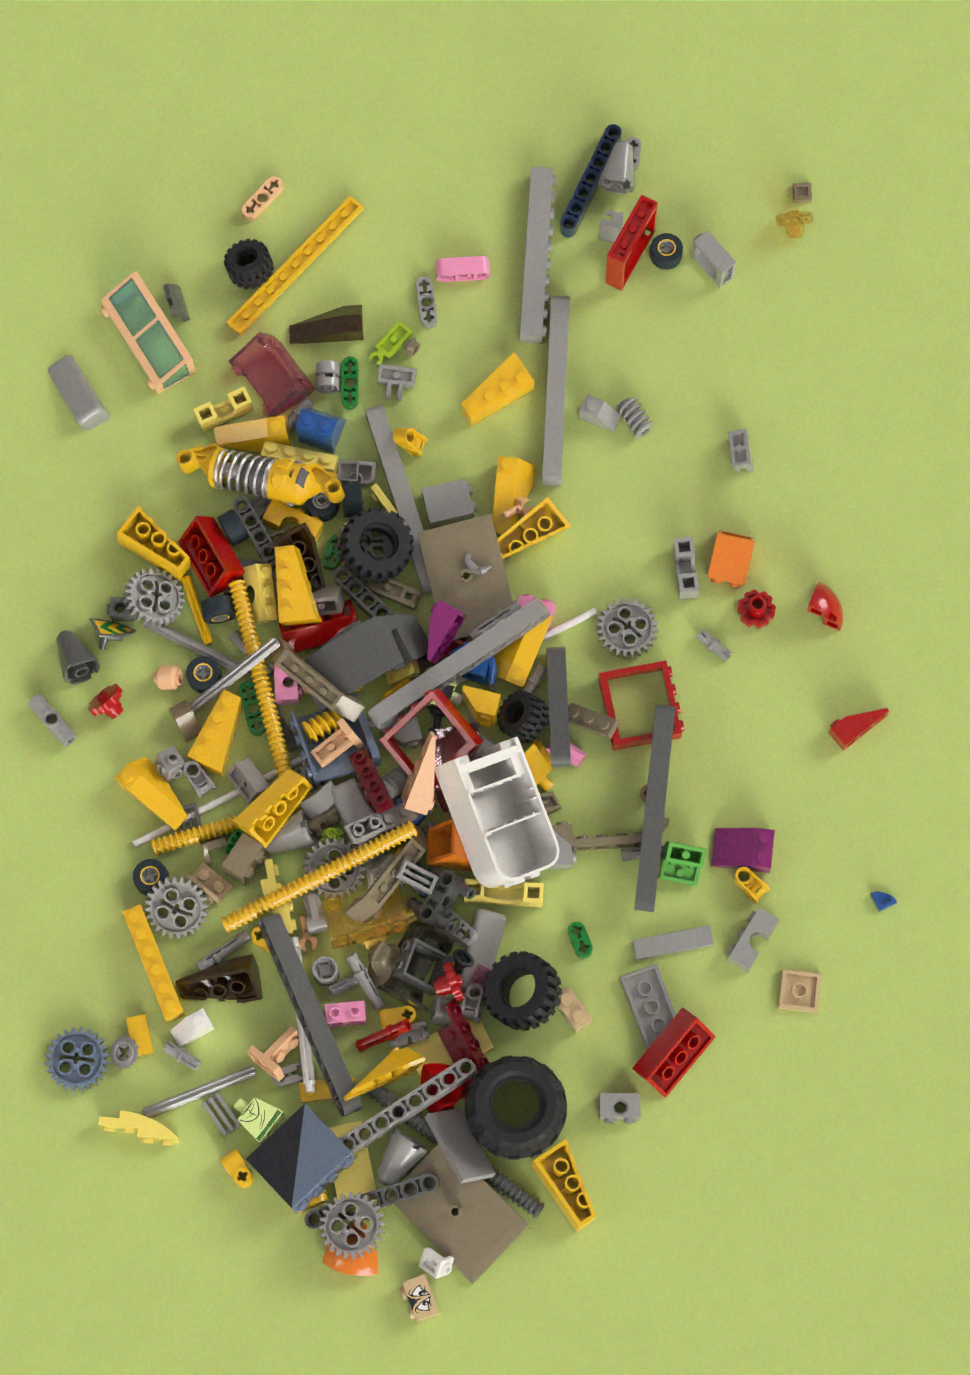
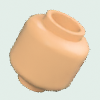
(168, 677)

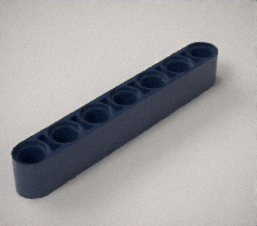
(589, 188)

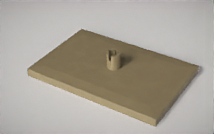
(445, 565)
(478, 1232)

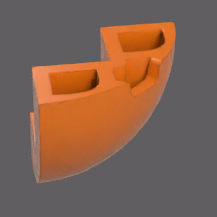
(360, 1266)

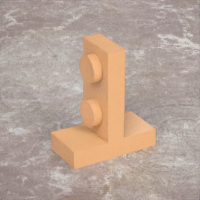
(336, 744)
(275, 1053)

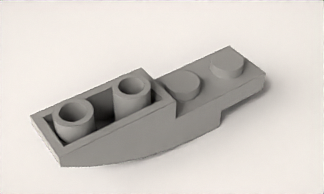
(377, 824)

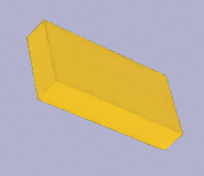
(140, 1032)

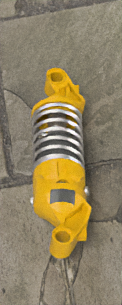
(274, 479)

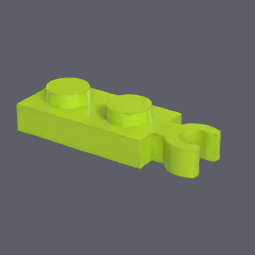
(391, 342)

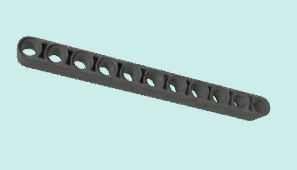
(654, 808)
(309, 1013)

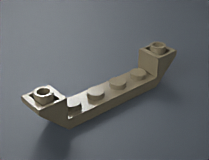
(315, 683)
(601, 841)
(386, 883)

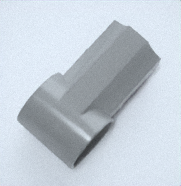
(315, 917)

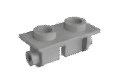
(418, 1033)

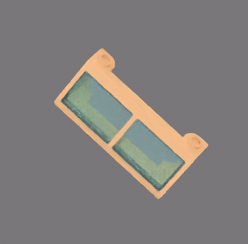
(148, 333)

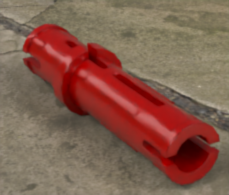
(390, 1032)

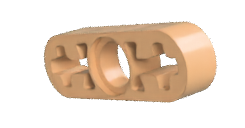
(263, 190)

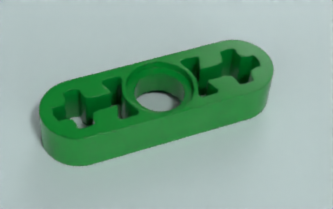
(344, 370)
(242, 688)

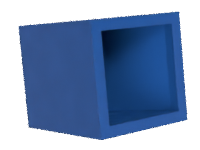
(319, 429)

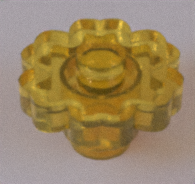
(794, 222)

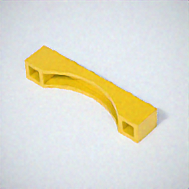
(153, 963)

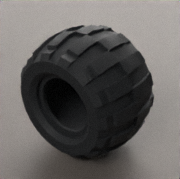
(510, 1140)

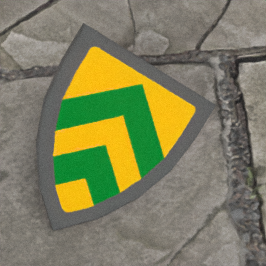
(110, 631)

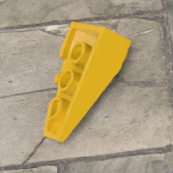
(254, 433)
(513, 480)
(518, 657)
(152, 790)
(394, 1067)

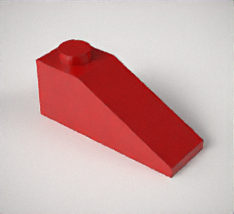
(853, 727)

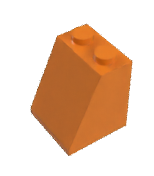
(731, 558)
(446, 848)

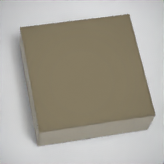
(802, 192)

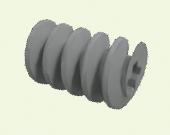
(634, 417)
(395, 781)

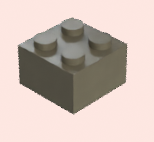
(244, 859)

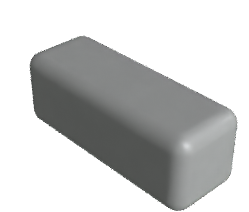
(78, 393)
(353, 806)
(484, 952)

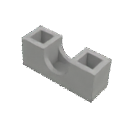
(685, 568)
(760, 925)

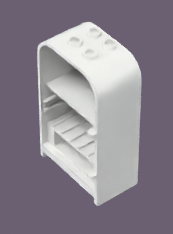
(499, 815)

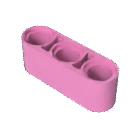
(462, 269)

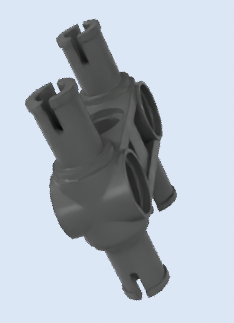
(440, 901)

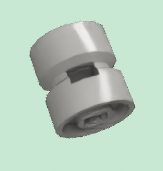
(327, 376)
(325, 971)

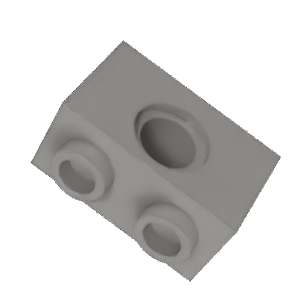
(629, 1100)

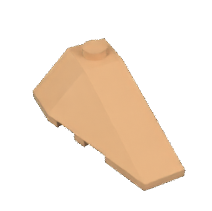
(419, 786)

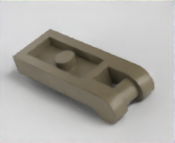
(396, 592)
(323, 821)

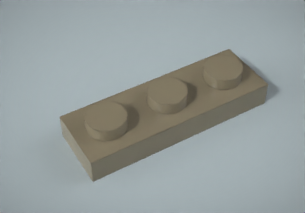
(592, 720)

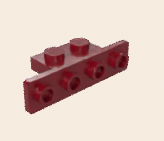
(371, 781)
(459, 1038)

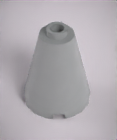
(619, 169)
(293, 835)
(399, 1157)

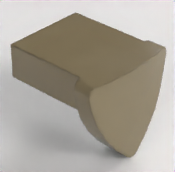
(211, 844)

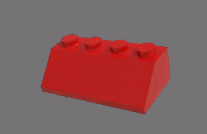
(210, 555)
(317, 634)
(674, 1052)

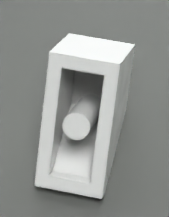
(192, 1028)

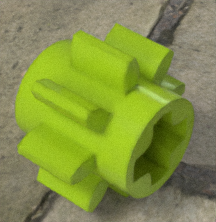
(330, 833)

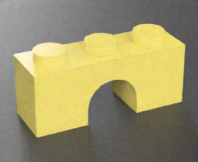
(236, 405)
(264, 604)

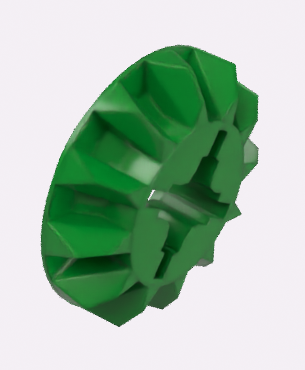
(233, 840)

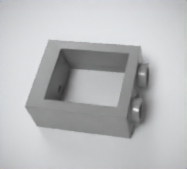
(713, 258)

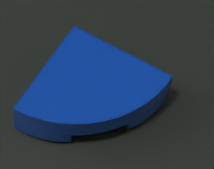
(882, 900)

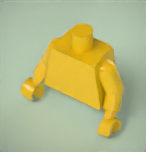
(539, 764)

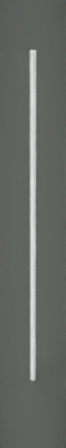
(296, 762)

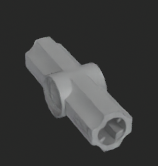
(45, 712)

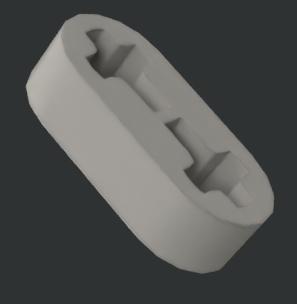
(636, 154)
(292, 1079)

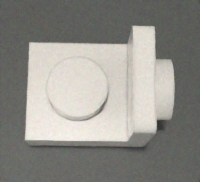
(435, 1264)

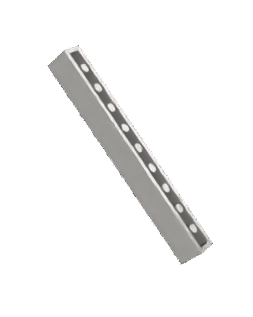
(536, 255)

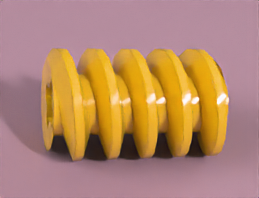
(321, 725)

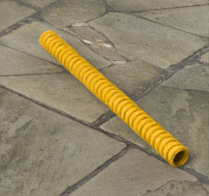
(260, 677)
(198, 834)
(319, 876)

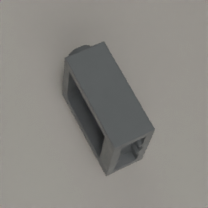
(402, 964)

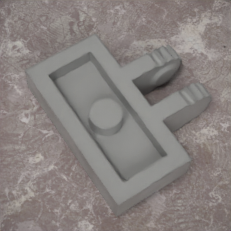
(396, 376)

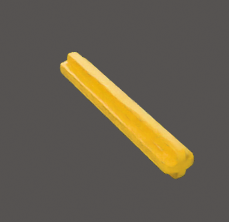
(196, 610)

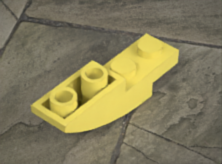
(271, 885)
(146, 1128)

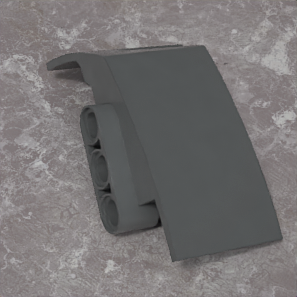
(368, 651)

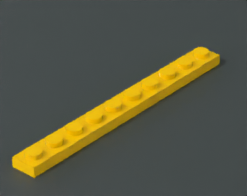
(295, 265)

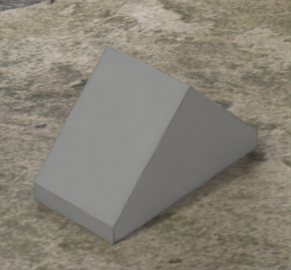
(319, 800)

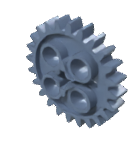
(74, 1077)

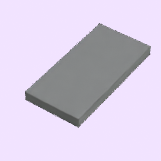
(648, 1002)
(459, 1145)

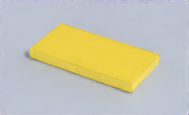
(435, 1051)
(359, 1175)

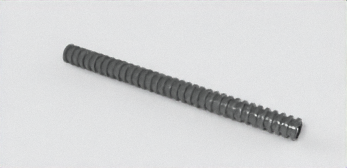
(502, 1183)

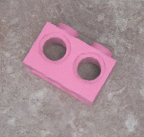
(346, 1014)

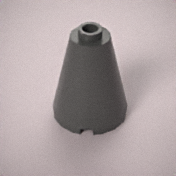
(75, 658)

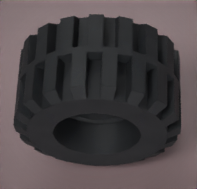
(247, 252)
(523, 716)

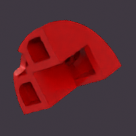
(826, 605)
(447, 1102)

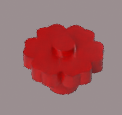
(756, 609)
(107, 702)
(449, 983)

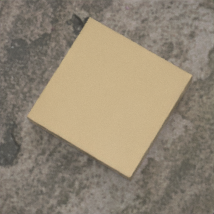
(799, 991)

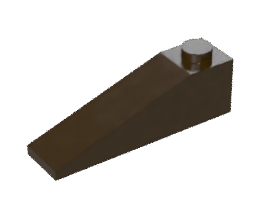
(332, 326)
(302, 538)
(229, 980)

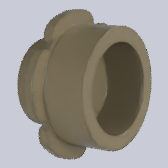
(411, 347)

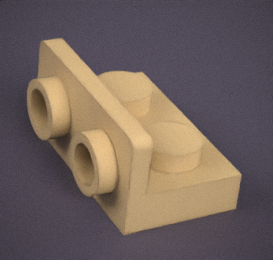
(214, 885)

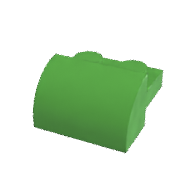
(681, 862)

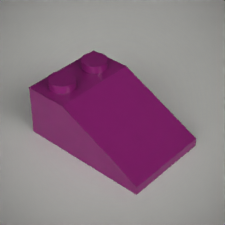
(442, 629)
(743, 848)

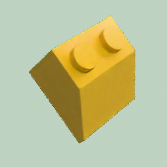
(482, 705)

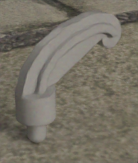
(473, 567)

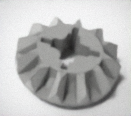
(117, 1052)

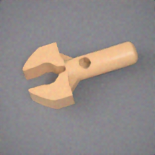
(520, 501)
(305, 933)

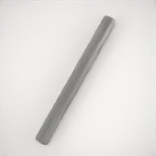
(193, 645)
(234, 674)
(199, 1092)

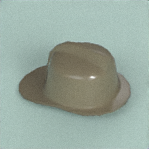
(382, 961)

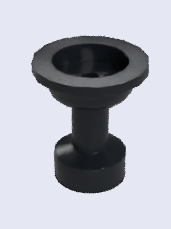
(438, 714)
(462, 960)

